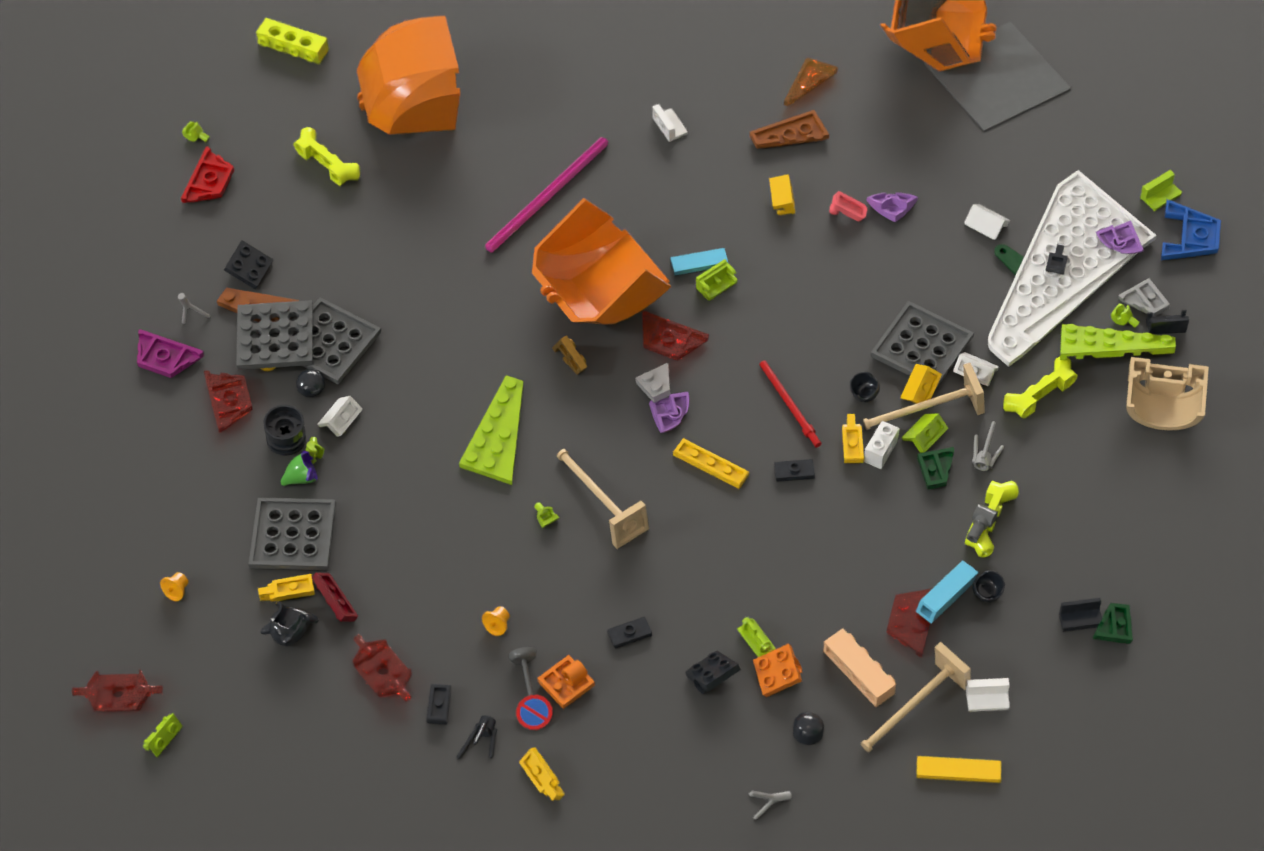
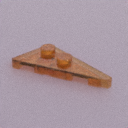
(809, 77)

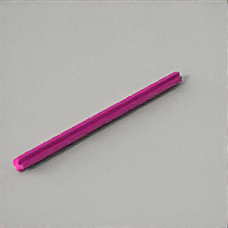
(546, 194)

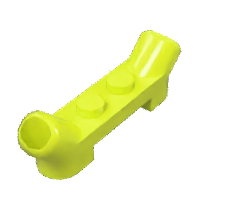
(338, 171)
(1025, 403)
(995, 496)

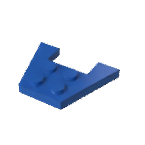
(1199, 233)

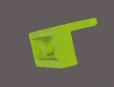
(1159, 190)
(926, 431)

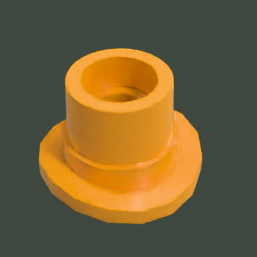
(174, 586)
(496, 621)

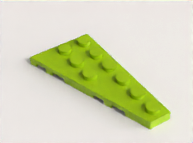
(1107, 342)
(495, 440)

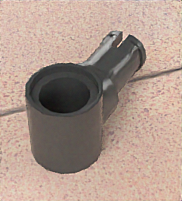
(982, 518)

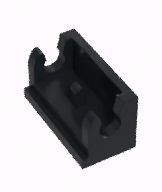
(1167, 324)

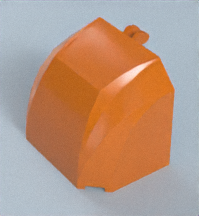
(411, 78)
(596, 268)

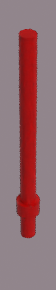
(808, 429)

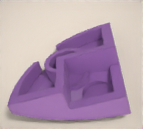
(892, 205)
(1121, 238)
(670, 411)

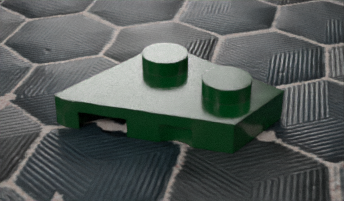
(936, 466)
(1115, 624)

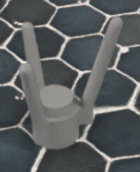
(983, 460)

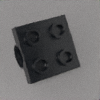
(248, 264)
(712, 671)

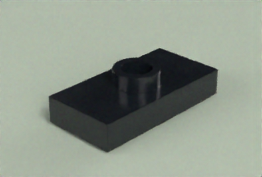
(794, 470)
(629, 632)
(438, 704)

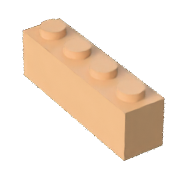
(859, 667)

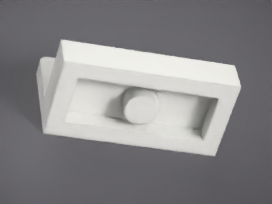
(668, 123)
(985, 221)
(983, 369)
(341, 415)
(987, 694)

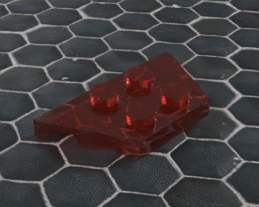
(670, 337)
(228, 398)
(906, 623)

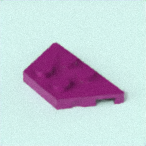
(165, 355)

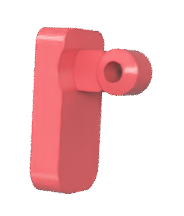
(848, 207)

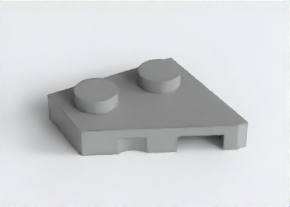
(1145, 298)
(655, 383)

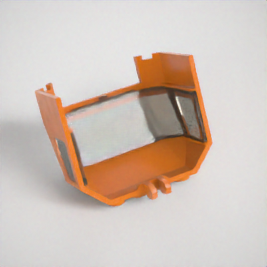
(941, 31)

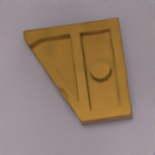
(571, 356)

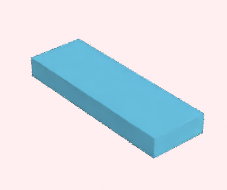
(697, 261)

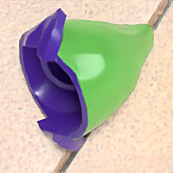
(300, 470)

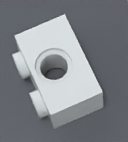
(881, 444)

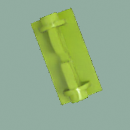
(755, 637)
(165, 733)

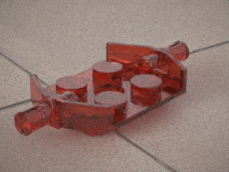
(379, 655)
(101, 691)

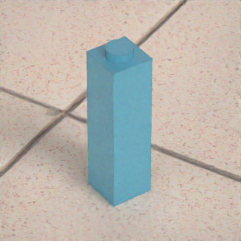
(946, 591)

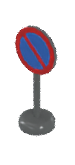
(534, 710)

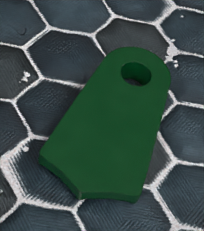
(1010, 259)

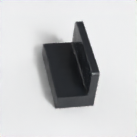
(1080, 614)

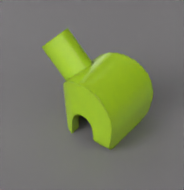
(194, 131)
(1121, 316)
(314, 449)
(545, 515)

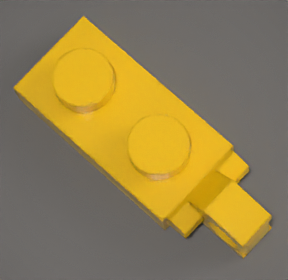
(852, 441)
(287, 588)
(541, 774)

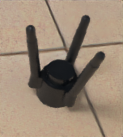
(484, 728)

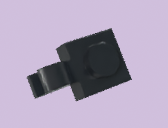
(1057, 261)

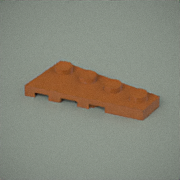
(794, 130)
(232, 298)

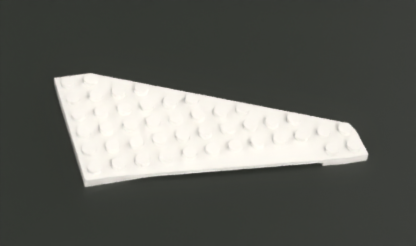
(1043, 298)

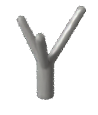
(186, 304)
(773, 798)

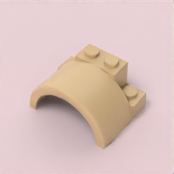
(1163, 399)

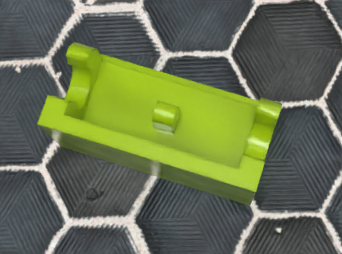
(716, 280)

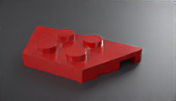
(208, 178)

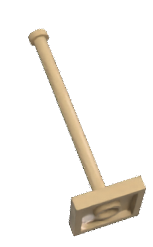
(972, 389)
(625, 524)
(950, 666)

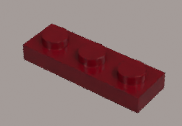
(334, 597)

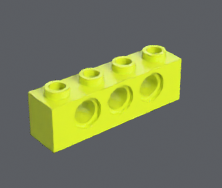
(292, 40)

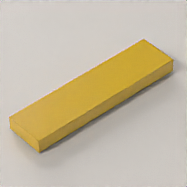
(711, 463)
(958, 769)

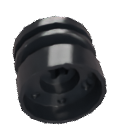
(284, 430)

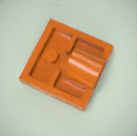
(777, 670)
(566, 681)

